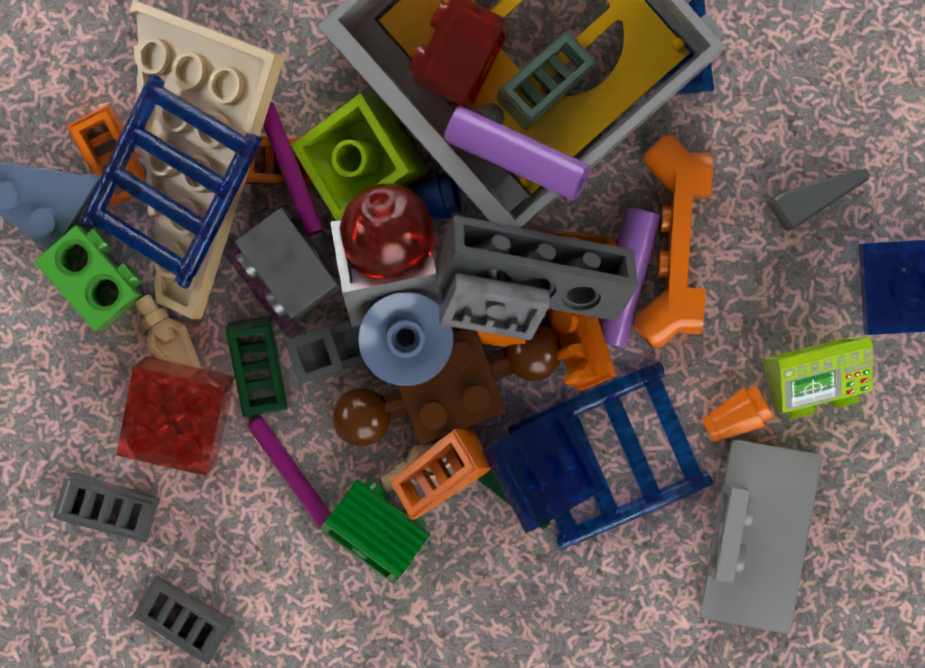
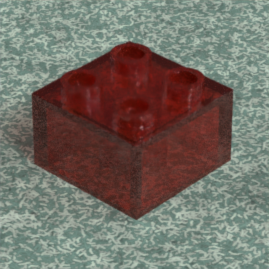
(459, 52)
(175, 415)

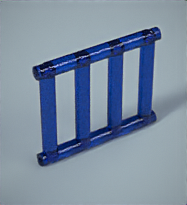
(224, 187)
(652, 496)

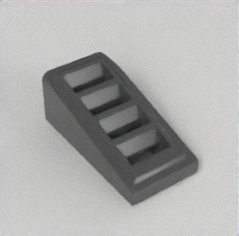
(801, 204)
(65, 512)
(220, 622)

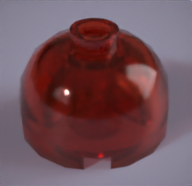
(386, 231)

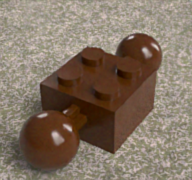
(455, 397)

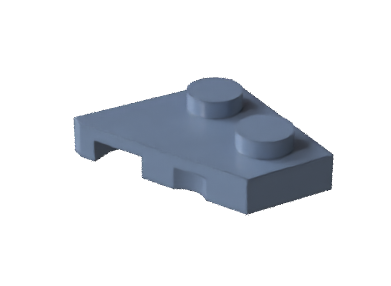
(43, 199)

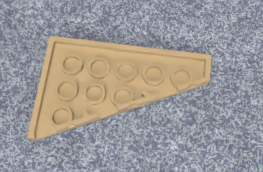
(224, 80)

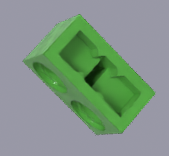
(84, 286)

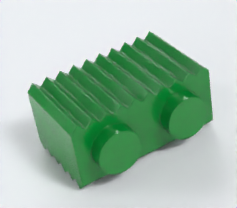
(376, 530)

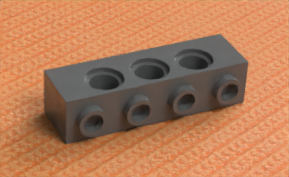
(578, 273)

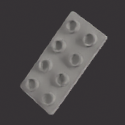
(760, 536)

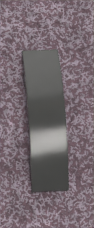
(331, 350)

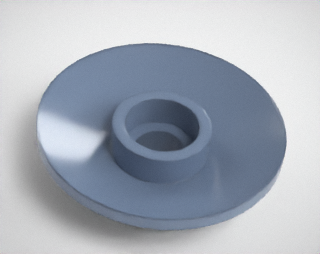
(400, 362)

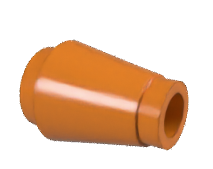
(738, 414)

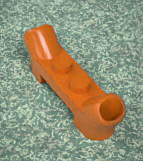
(687, 178)

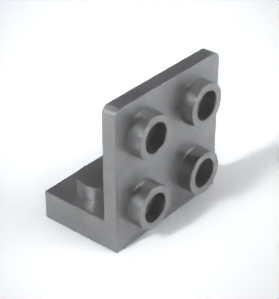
(493, 306)

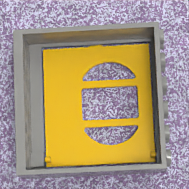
(646, 57)

